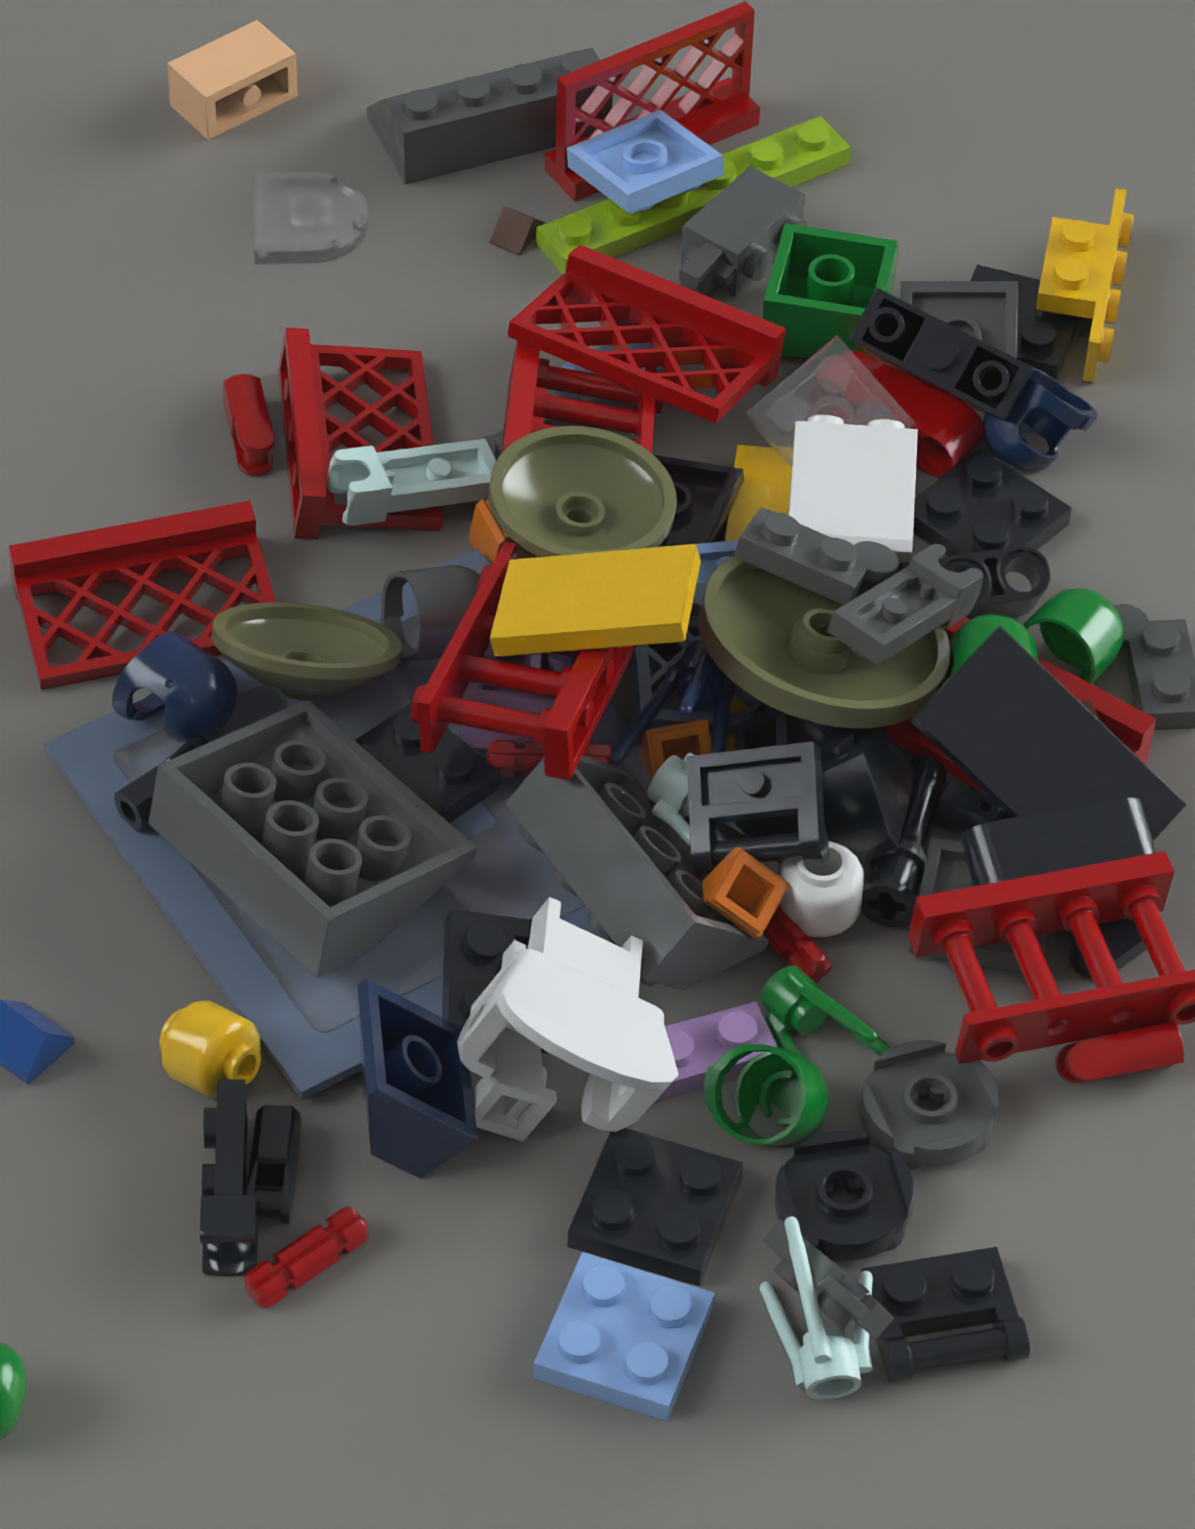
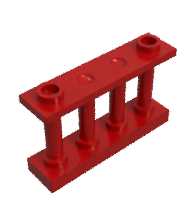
(529, 404)
(579, 691)
(1050, 903)

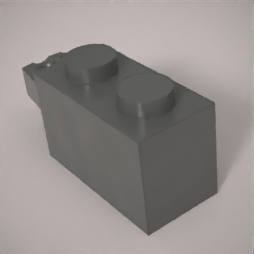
(738, 233)

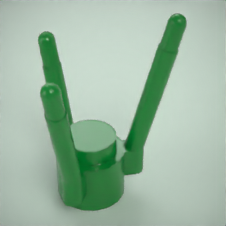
(803, 1007)

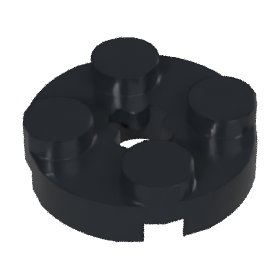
(846, 1230)

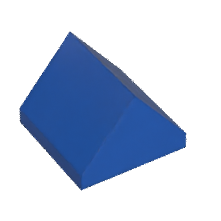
(29, 1040)

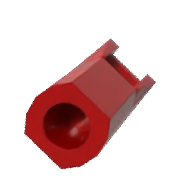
(249, 423)
(1121, 1053)

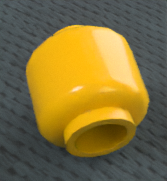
(208, 1046)

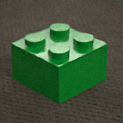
(824, 285)

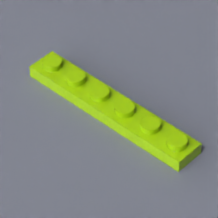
(787, 156)

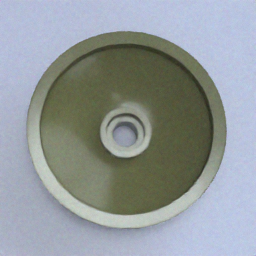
(581, 493)
(305, 647)

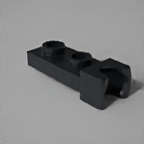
(226, 1211)

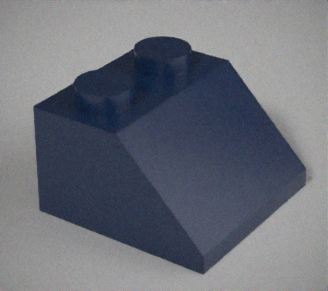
(412, 1082)

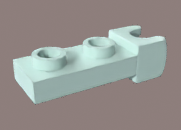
(409, 478)

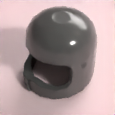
(441, 603)

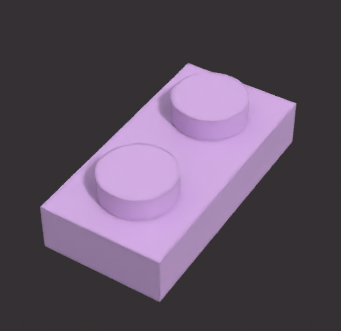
(706, 1038)

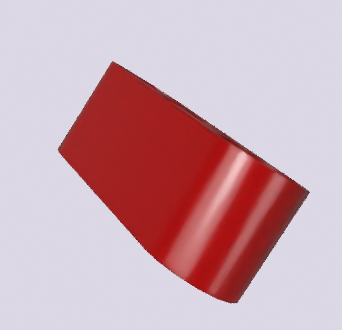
(944, 424)

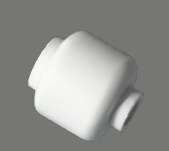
(823, 895)

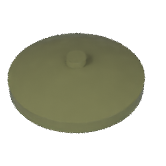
(778, 649)

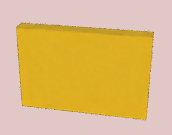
(596, 600)

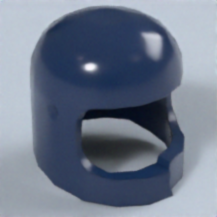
(1042, 409)
(185, 680)

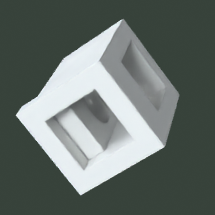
(515, 1093)

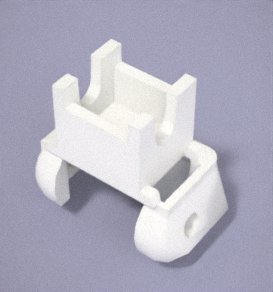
(582, 1006)

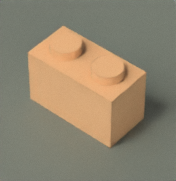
(232, 79)

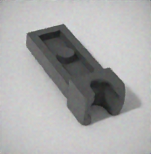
(906, 606)

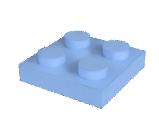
(645, 161)
(624, 1336)

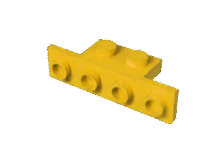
(1078, 275)

